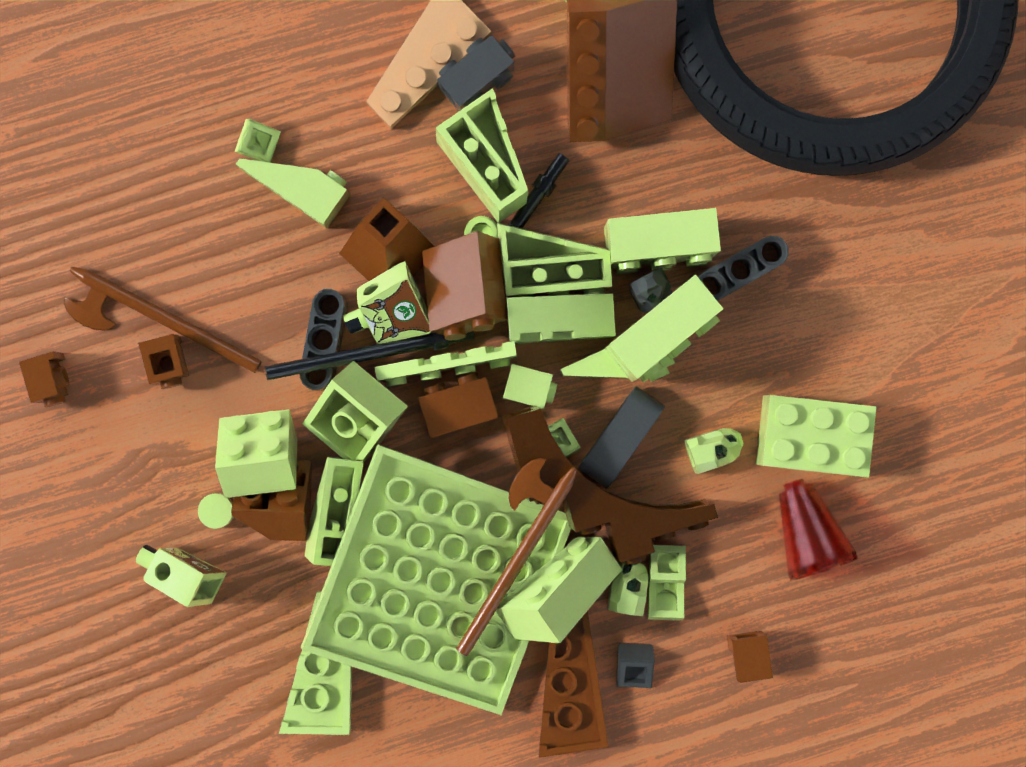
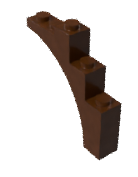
(587, 506)

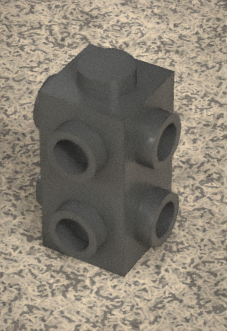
(478, 72)

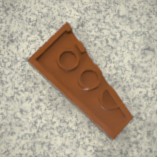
(572, 696)

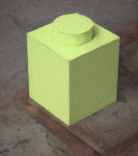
(529, 386)

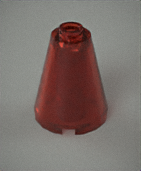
(811, 532)

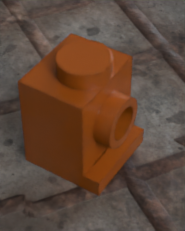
(153, 355)
(45, 379)

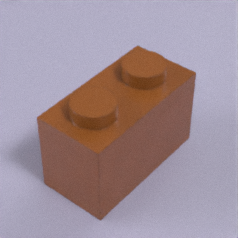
(457, 406)

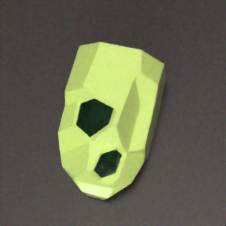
(713, 449)
(629, 590)

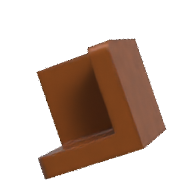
(750, 656)

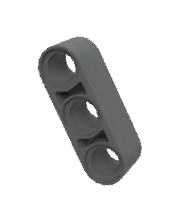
(754, 262)
(320, 322)
(621, 437)

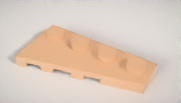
(435, 40)

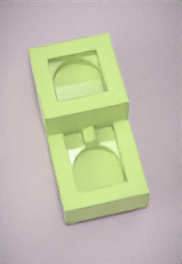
(666, 582)

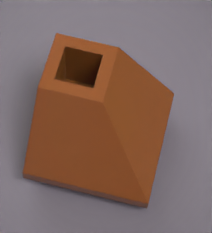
(384, 241)
(280, 513)

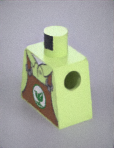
(390, 307)
(180, 575)

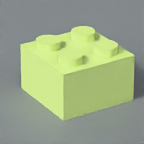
(354, 413)
(256, 453)

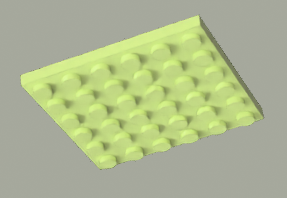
(417, 573)

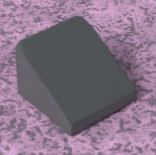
(635, 665)

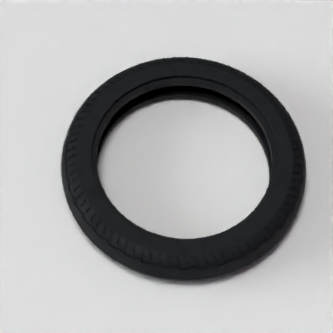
(842, 144)

